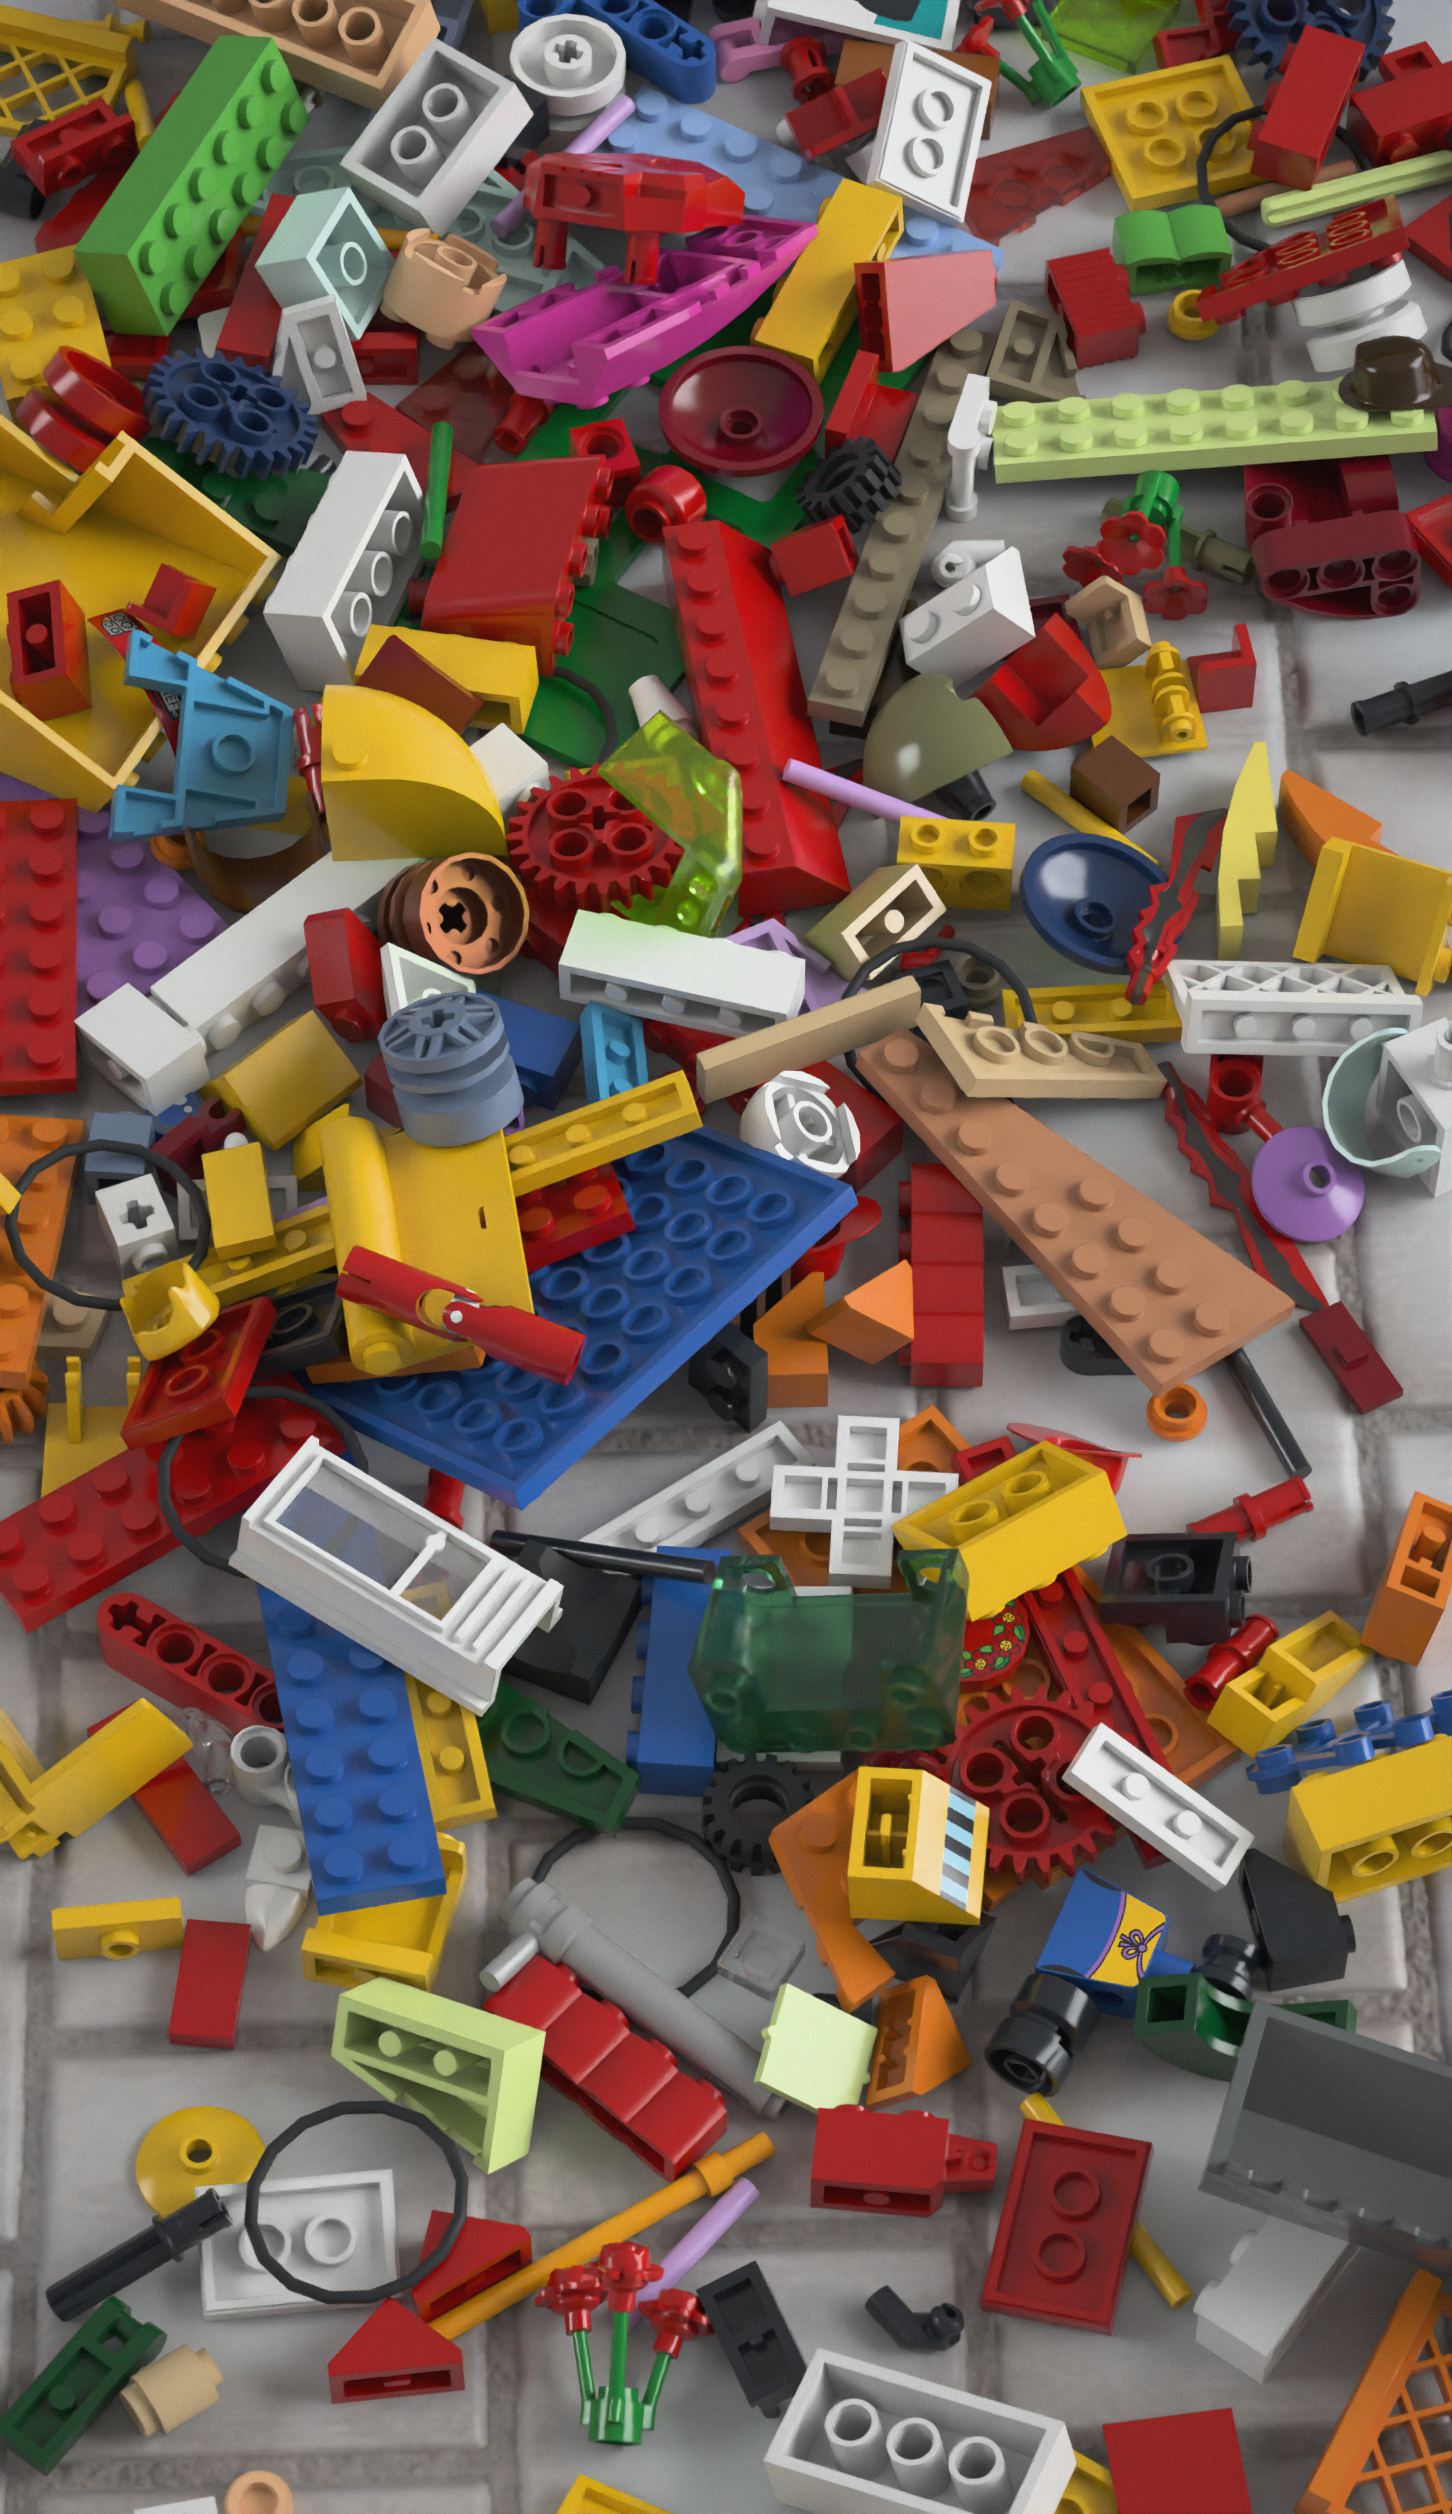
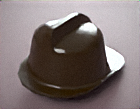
(1396, 375)

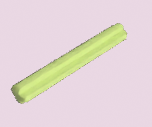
(1357, 189)

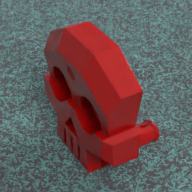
(626, 193)

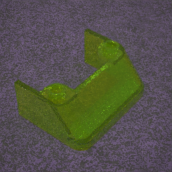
(699, 808)

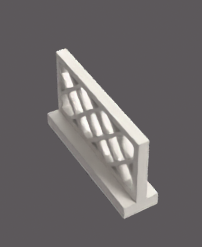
(1290, 1011)

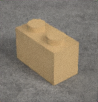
(883, 910)

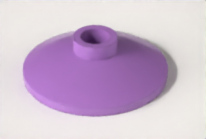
(1289, 1198)

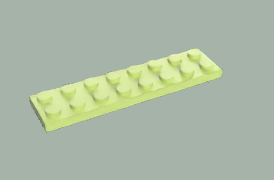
(1197, 431)

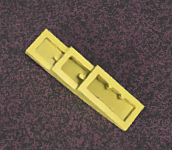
(1246, 845)

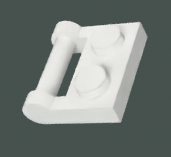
(969, 447)

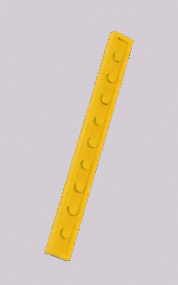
(535, 1160)

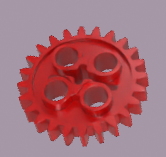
(588, 844)
(1010, 1726)

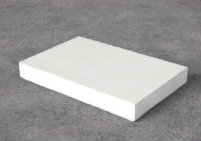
(929, 133)
(319, 2228)

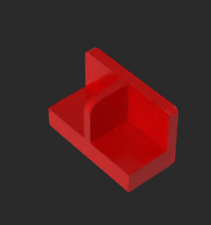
(838, 116)

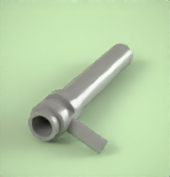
(567, 1935)

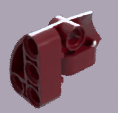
(1331, 537)

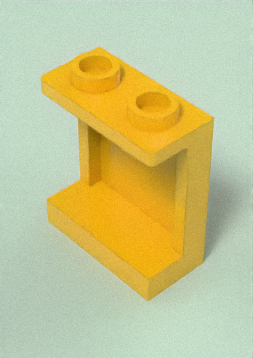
(388, 1940)

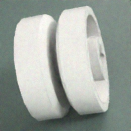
(573, 64)
(1356, 312)

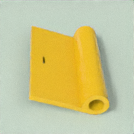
(428, 1213)

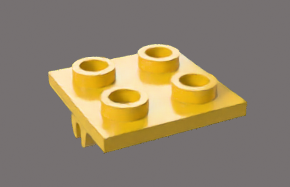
(83, 1435)

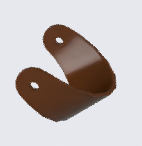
(247, 883)

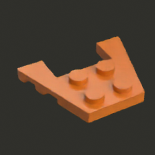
(815, 1862)

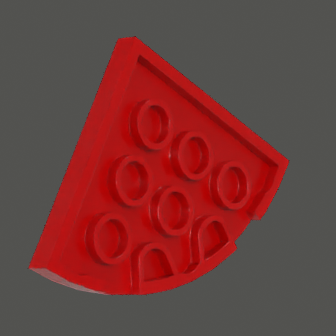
(1353, 239)

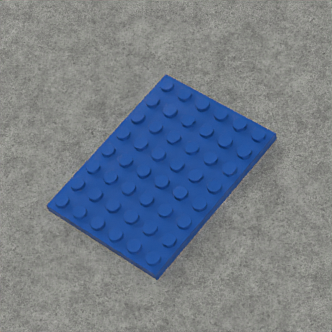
(707, 1240)

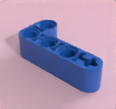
(654, 40)

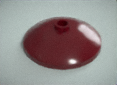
(741, 411)

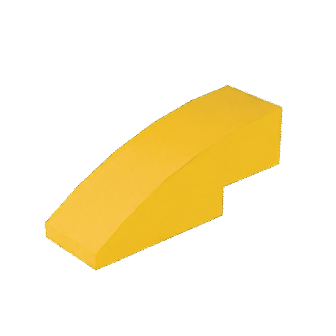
(1289, 1683)

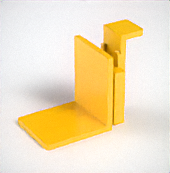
(86, 1782)

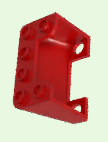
(517, 550)

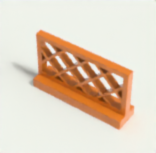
(1372, 2402)

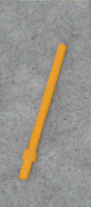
(708, 2176)

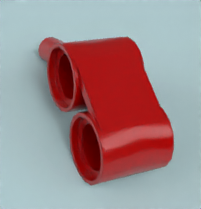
(1239, 1077)

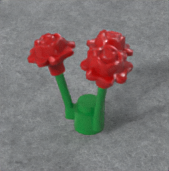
(674, 2315)

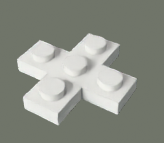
(856, 1499)

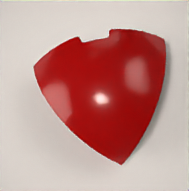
(1047, 691)

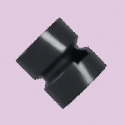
(1044, 2030)

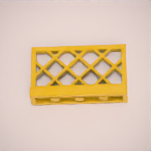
(64, 44)

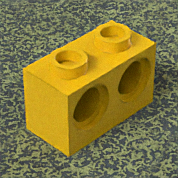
(961, 859)

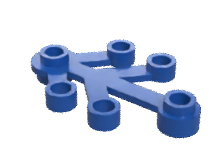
(1318, 1747)

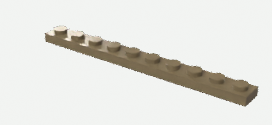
(897, 538)

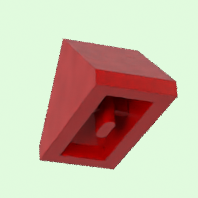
(479, 2259)
(394, 2358)

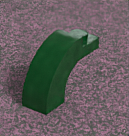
(1204, 2028)

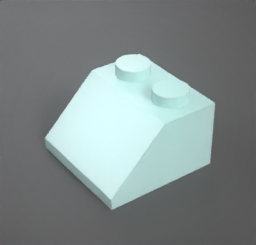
(328, 250)

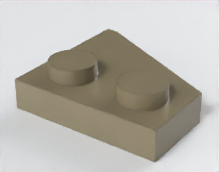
(1032, 357)

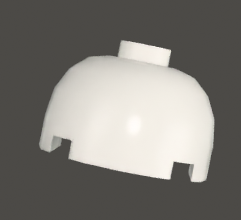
(801, 1124)

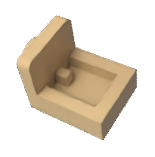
(1113, 622)

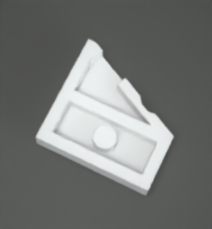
(317, 356)

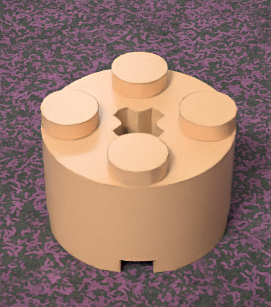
(442, 287)

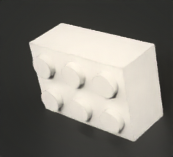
(436, 138)

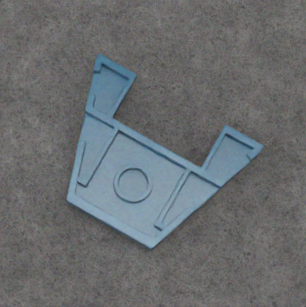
(228, 751)

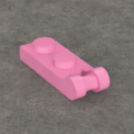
(736, 61)

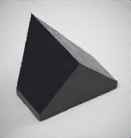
(935, 1950)

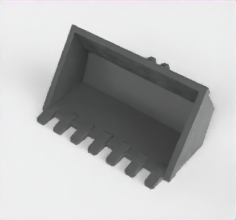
(1338, 2137)

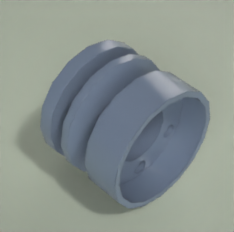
(451, 1069)

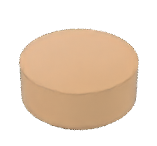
(258, 2494)

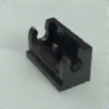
(755, 2337)

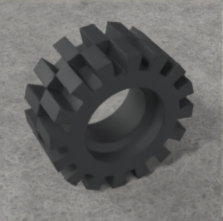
(849, 483)

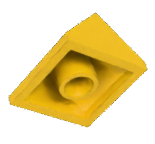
(286, 1081)

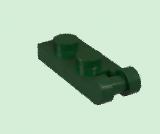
(78, 2385)

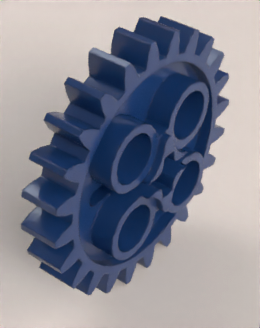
(1270, 37)
(229, 414)

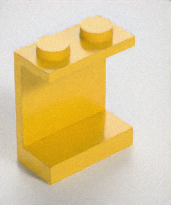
(1379, 912)

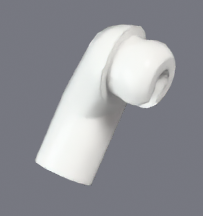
(963, 558)

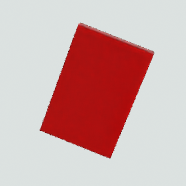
(201, 1380)
(1067, 2227)

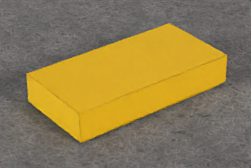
(239, 1201)

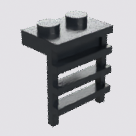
(733, 1368)

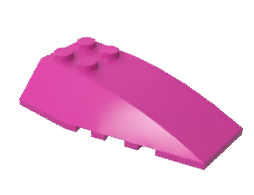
(618, 333)

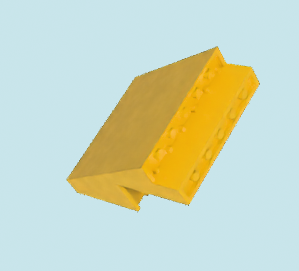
(106, 545)

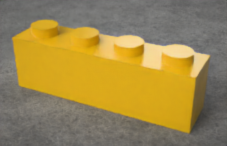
(819, 297)

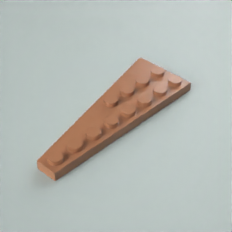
(1119, 1258)

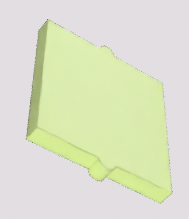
(814, 2052)

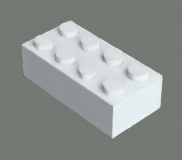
(348, 568)
(910, 2446)

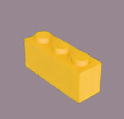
(494, 671)

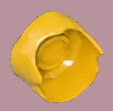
(169, 1309)

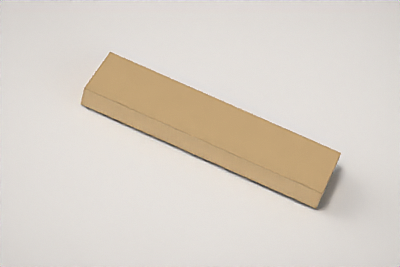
(807, 1039)

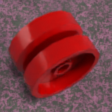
(82, 408)

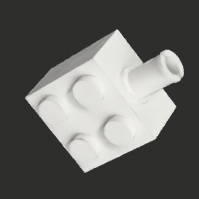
(1417, 1096)

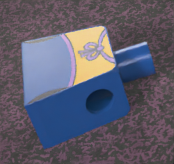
(1107, 1943)

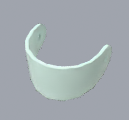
(1345, 1107)

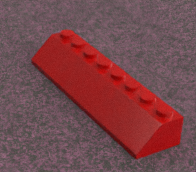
(753, 712)

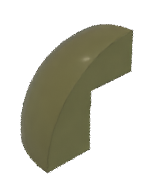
(929, 739)

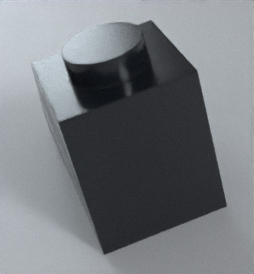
(1293, 1924)

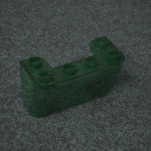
(832, 1667)

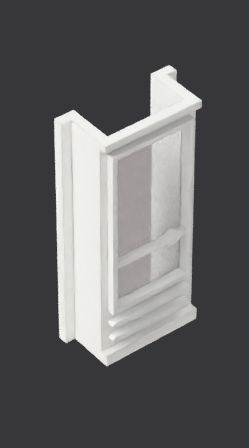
(392, 1575)

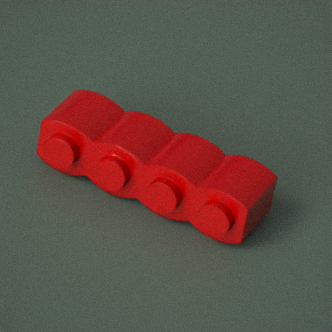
(946, 1278)
(613, 2073)

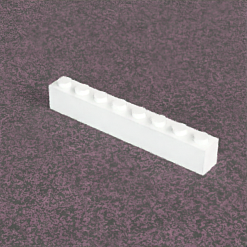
(265, 952)

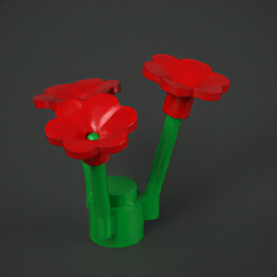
(1052, 75)
(1136, 542)

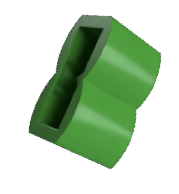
(1172, 248)

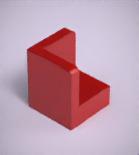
(174, 602)
(1225, 678)

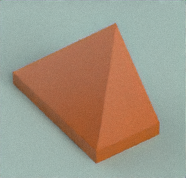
(914, 2044)

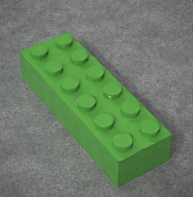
(192, 185)

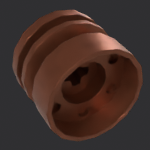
(456, 913)

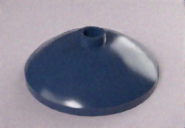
(1087, 898)

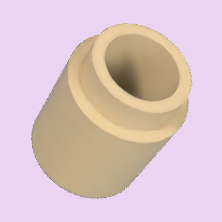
(172, 2390)

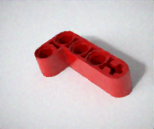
(143, 1637)

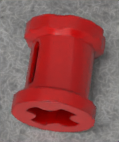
(807, 70)

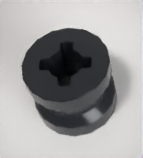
(1231, 1965)

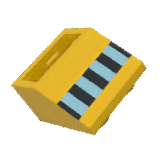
(916, 1849)

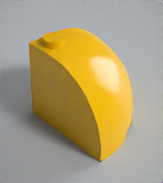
(401, 782)

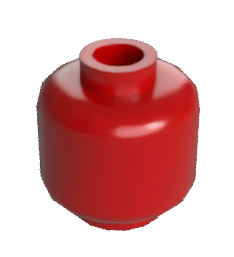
(664, 499)

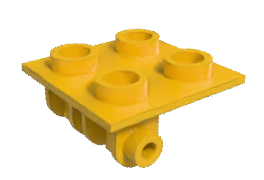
(1154, 706)

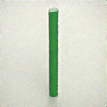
(436, 490)

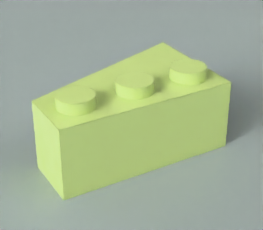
(447, 2061)

